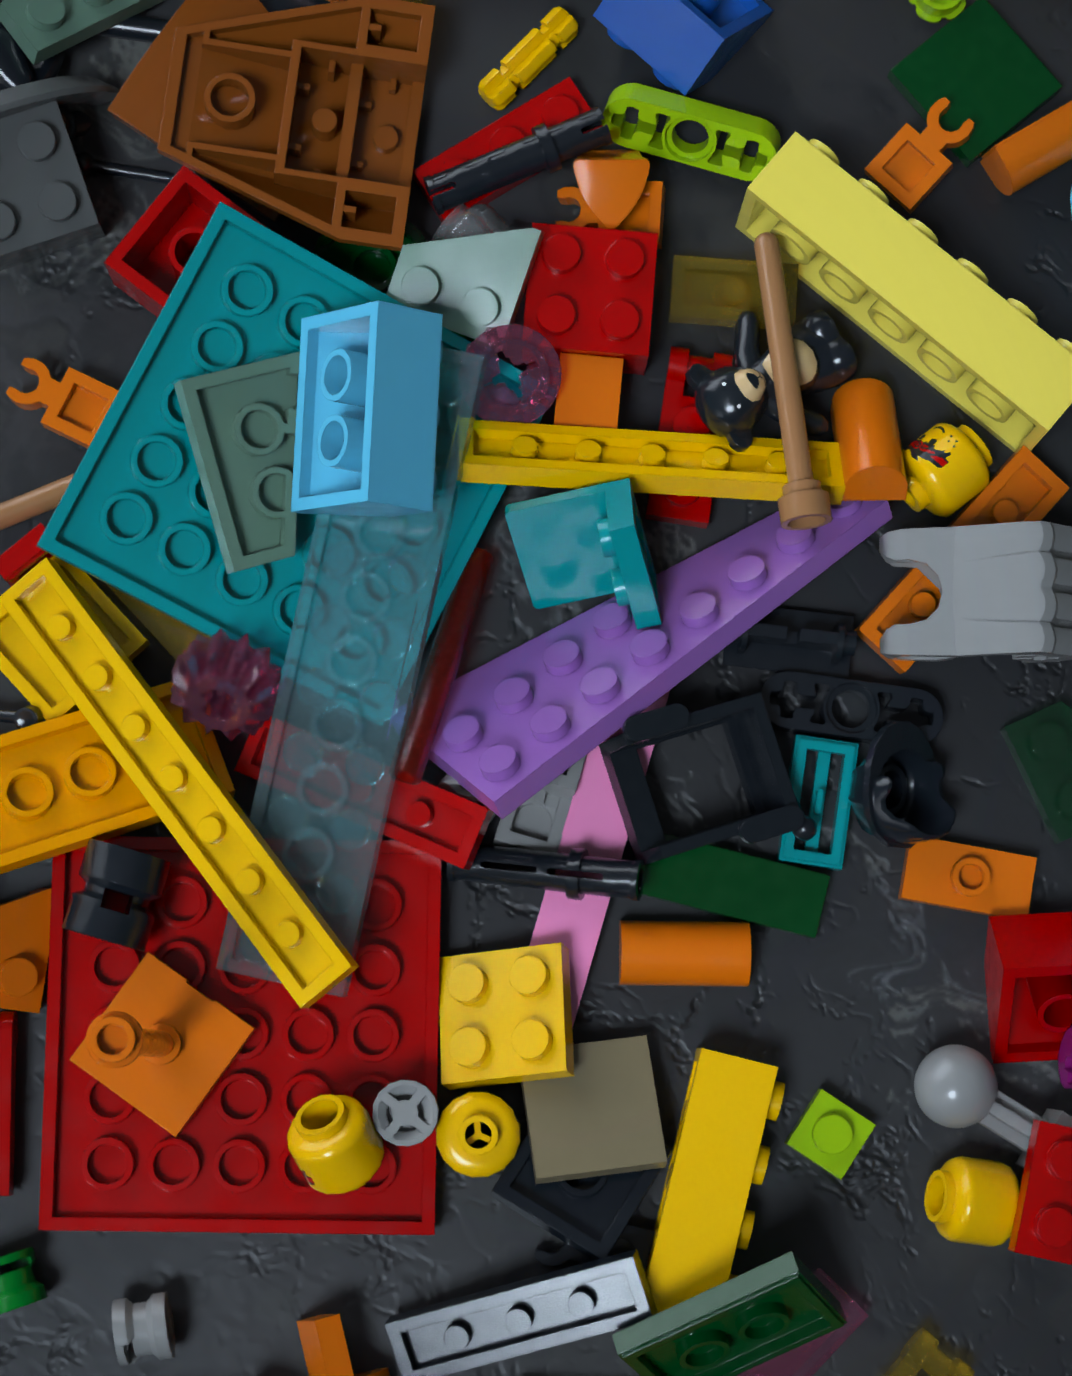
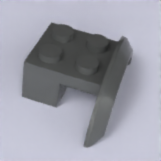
(41, 182)

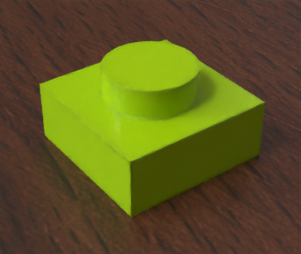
(829, 1134)

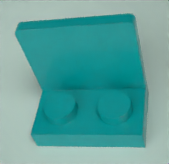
(586, 548)

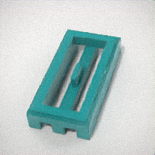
(824, 748)

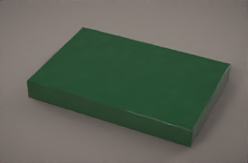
(734, 1323)

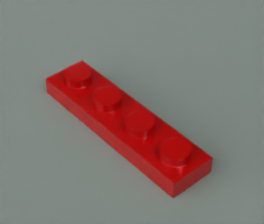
(417, 814)

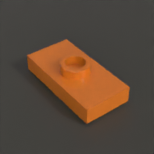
(967, 878)

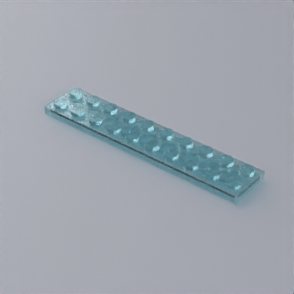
(353, 688)

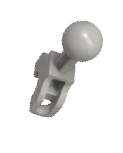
(961, 1089)

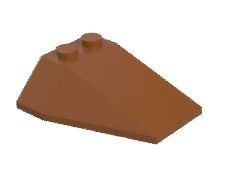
(306, 111)

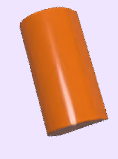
(1031, 151)
(868, 441)
(684, 953)

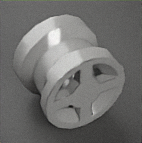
(397, 1113)
(143, 1328)

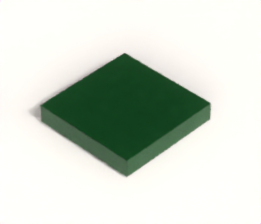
(981, 72)

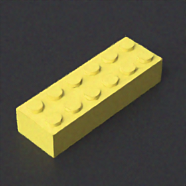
(911, 293)

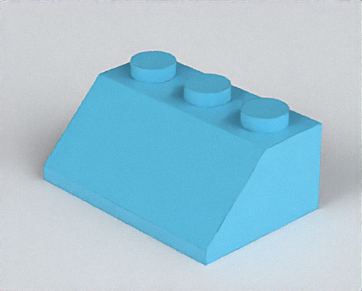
(367, 411)

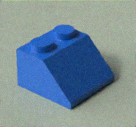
(683, 38)

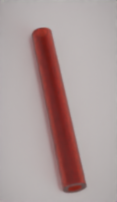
(442, 668)

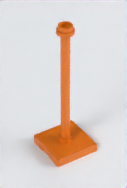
(162, 1044)

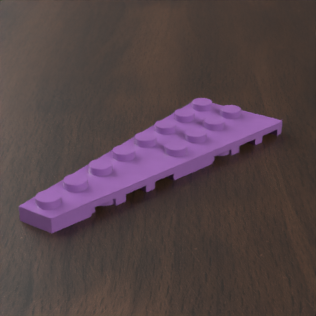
(574, 686)

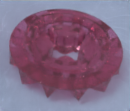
(538, 383)

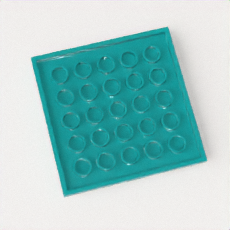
(137, 496)

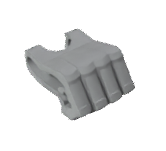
(998, 587)

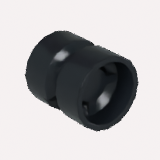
(125, 873)

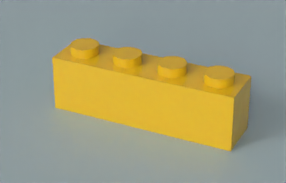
(711, 1175)

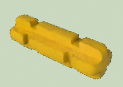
(528, 58)

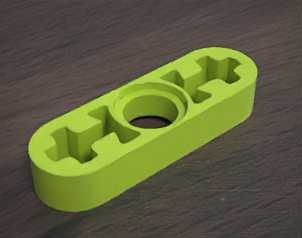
(678, 108)

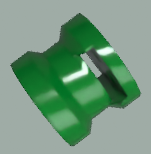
(19, 1285)

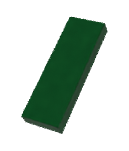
(740, 888)

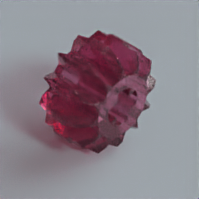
(225, 684)

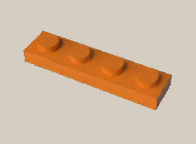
(1016, 493)

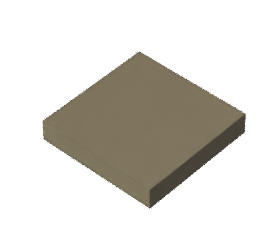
(599, 1118)

